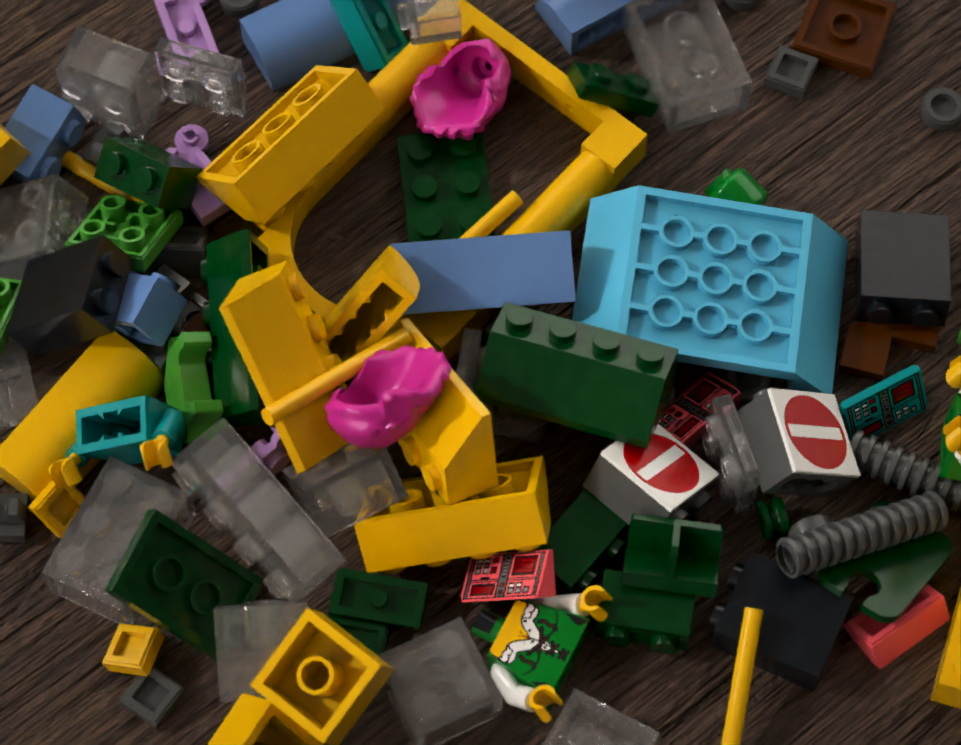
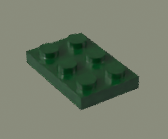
(443, 185)
(180, 580)

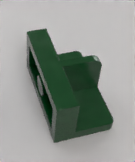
(672, 555)

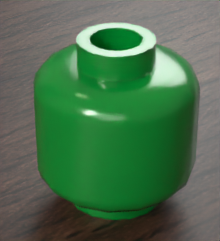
(737, 186)

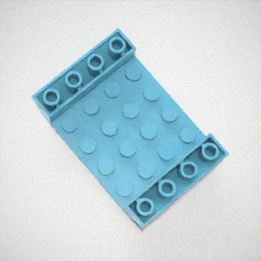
(716, 281)

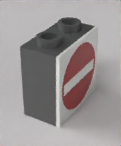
(798, 442)
(652, 481)

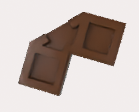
(869, 345)

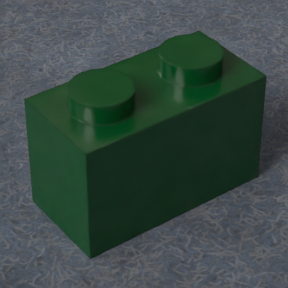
(147, 173)
(584, 542)
(645, 616)

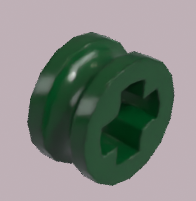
(772, 518)

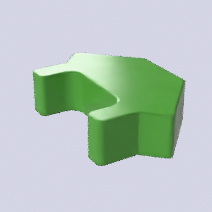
(188, 383)

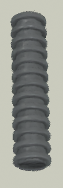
(903, 469)
(861, 534)

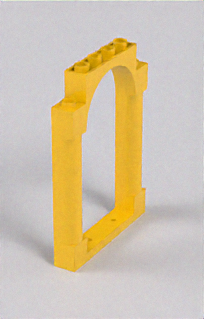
(602, 164)

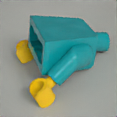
(127, 430)

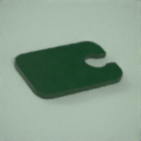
(897, 571)

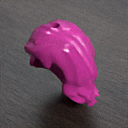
(462, 91)
(388, 396)

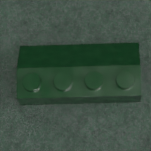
(226, 263)
(576, 375)

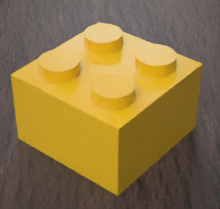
(322, 677)

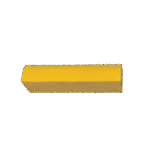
(372, 305)
(103, 374)

